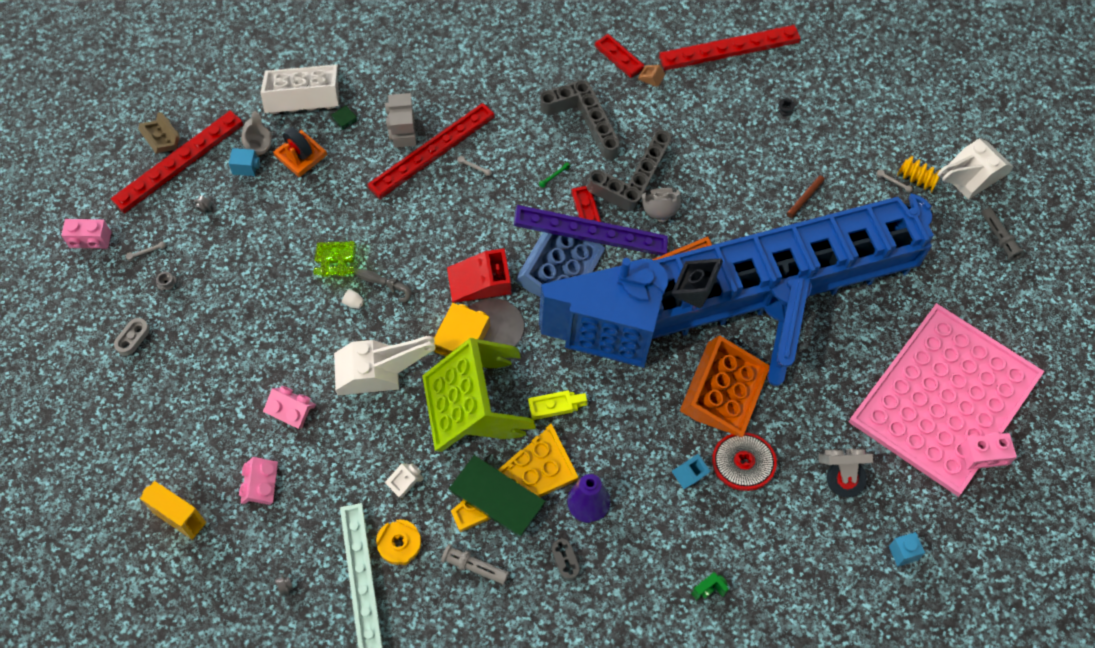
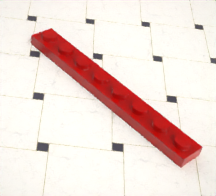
(729, 47)
(176, 161)

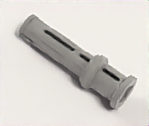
(465, 557)

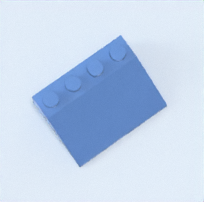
(557, 259)

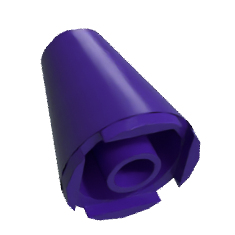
(588, 499)

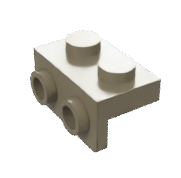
(160, 134)

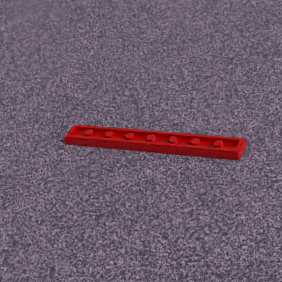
(431, 151)

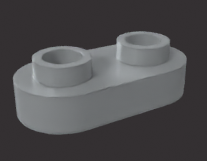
(131, 337)

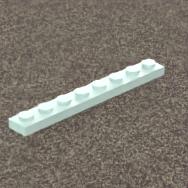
(361, 577)

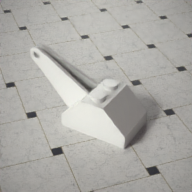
(975, 168)
(375, 365)

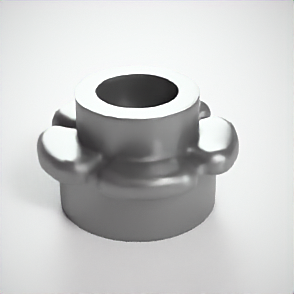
(203, 204)
(162, 278)
(284, 585)

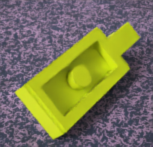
(556, 404)

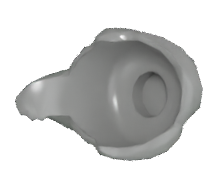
(255, 135)

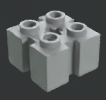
(400, 120)

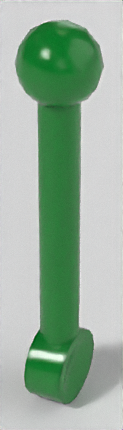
(542, 183)

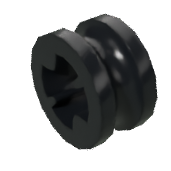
(788, 102)

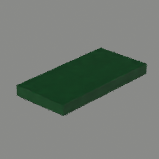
(497, 496)

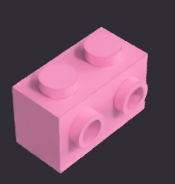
(86, 233)
(988, 450)

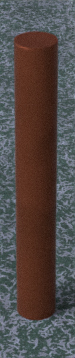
(806, 195)

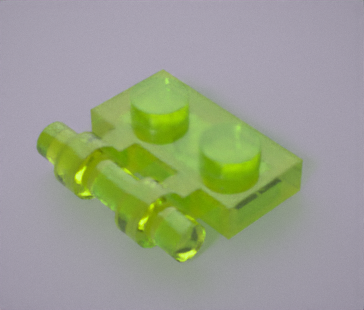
(334, 253)

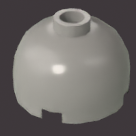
(661, 203)

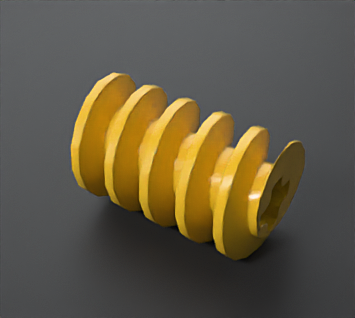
(919, 173)

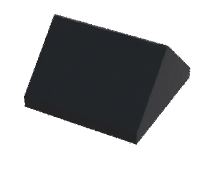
(696, 281)

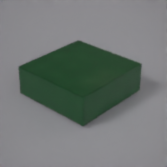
(344, 117)

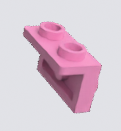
(288, 406)
(258, 481)

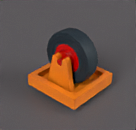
(299, 151)

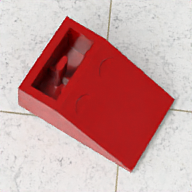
(480, 277)

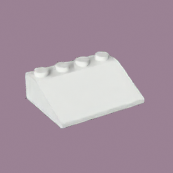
(300, 89)

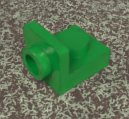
(705, 588)

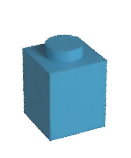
(243, 162)
(691, 471)
(906, 549)

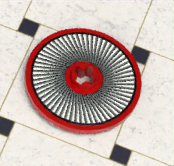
(746, 476)

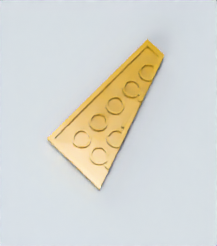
(538, 467)

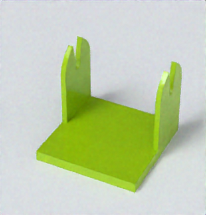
(460, 399)

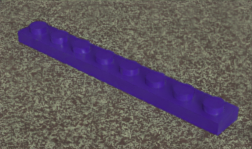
(590, 230)

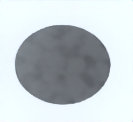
(505, 320)

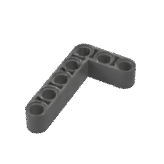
(582, 95)
(632, 190)

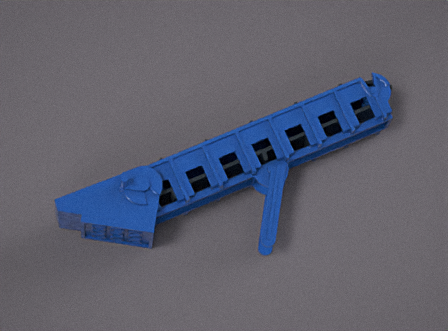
(776, 270)

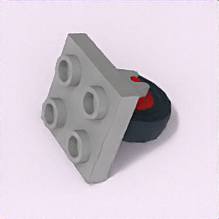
(846, 474)

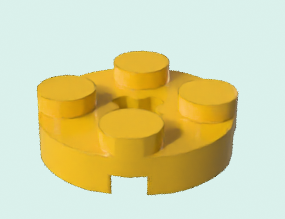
(403, 554)

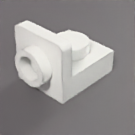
(404, 478)

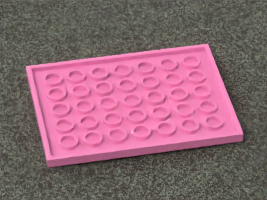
(940, 392)

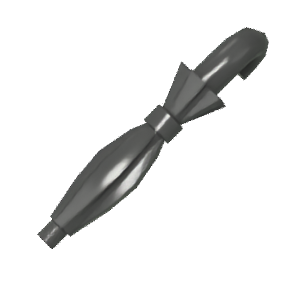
(392, 284)

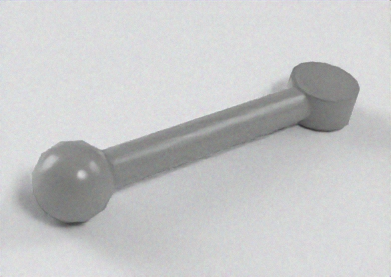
(461, 160)
(880, 173)
(130, 256)

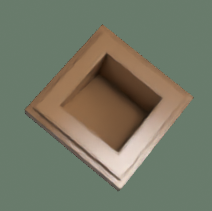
(652, 75)

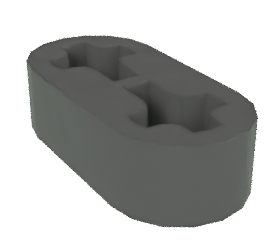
(570, 558)

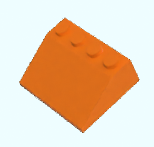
(725, 387)

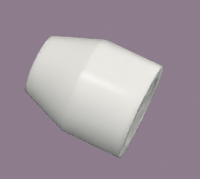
(352, 299)

